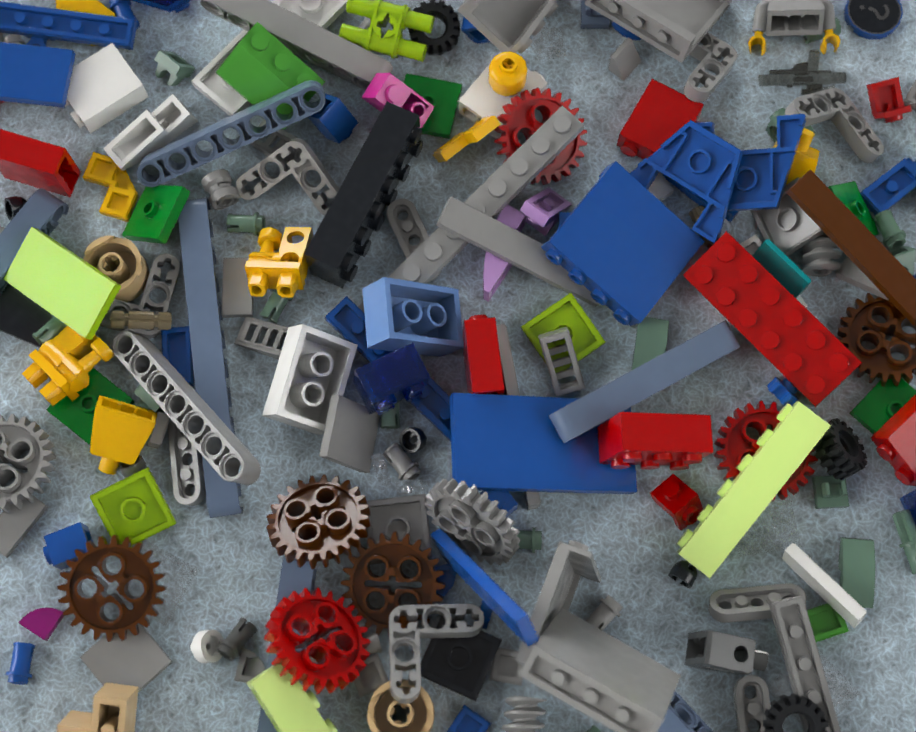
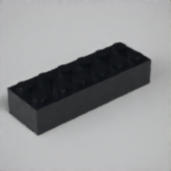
(365, 195)

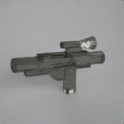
(804, 75)

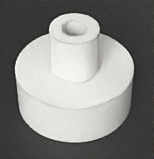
(205, 646)

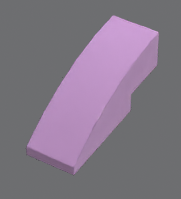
(494, 267)

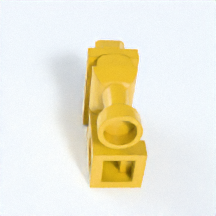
(280, 269)
(66, 363)

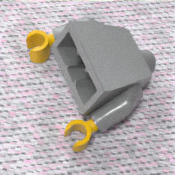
(794, 18)

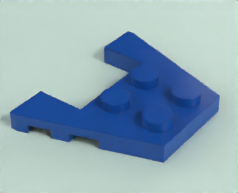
(701, 165)
(765, 171)

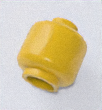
(507, 73)

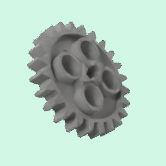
(17, 438)
(473, 521)

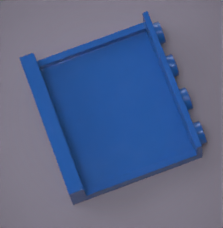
(623, 245)

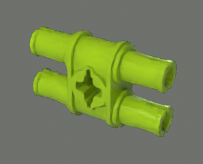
(392, 42)

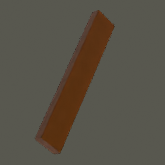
(856, 242)

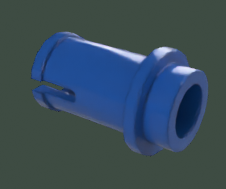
(122, 9)
(20, 663)

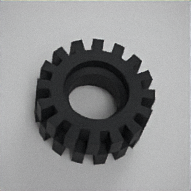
(452, 29)
(840, 451)
(794, 705)

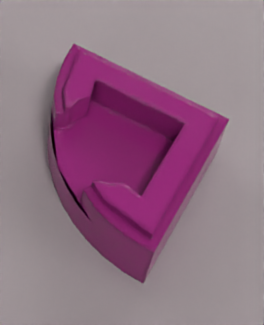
(42, 621)

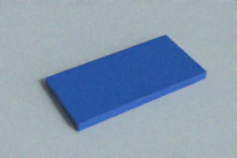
(515, 447)

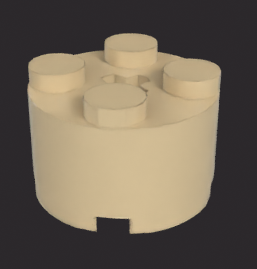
(112, 253)
(382, 709)

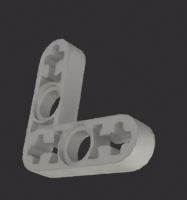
(709, 56)
(836, 106)
(299, 169)
(155, 273)
(411, 637)

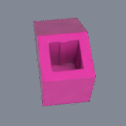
(390, 89)

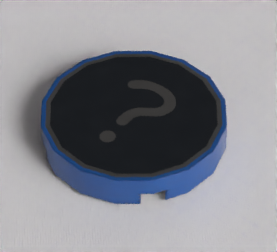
(873, 17)

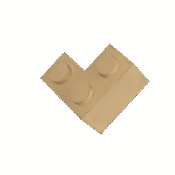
(111, 712)

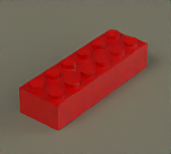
(772, 319)

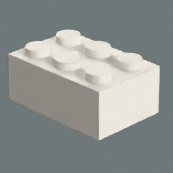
(306, 376)

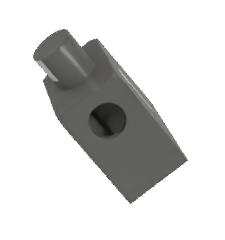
(724, 653)

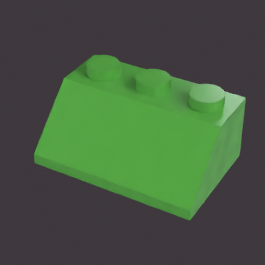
(264, 68)

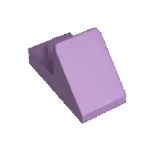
(543, 210)

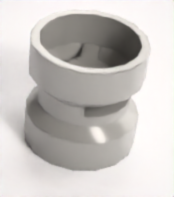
(220, 189)

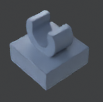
(592, 19)

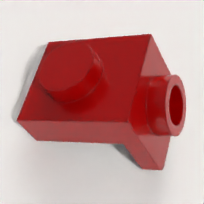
(887, 100)
(678, 501)

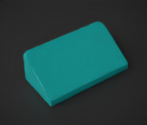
(782, 268)

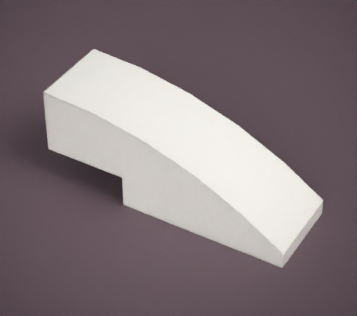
(150, 132)

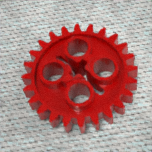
(521, 118)
(737, 444)
(333, 666)

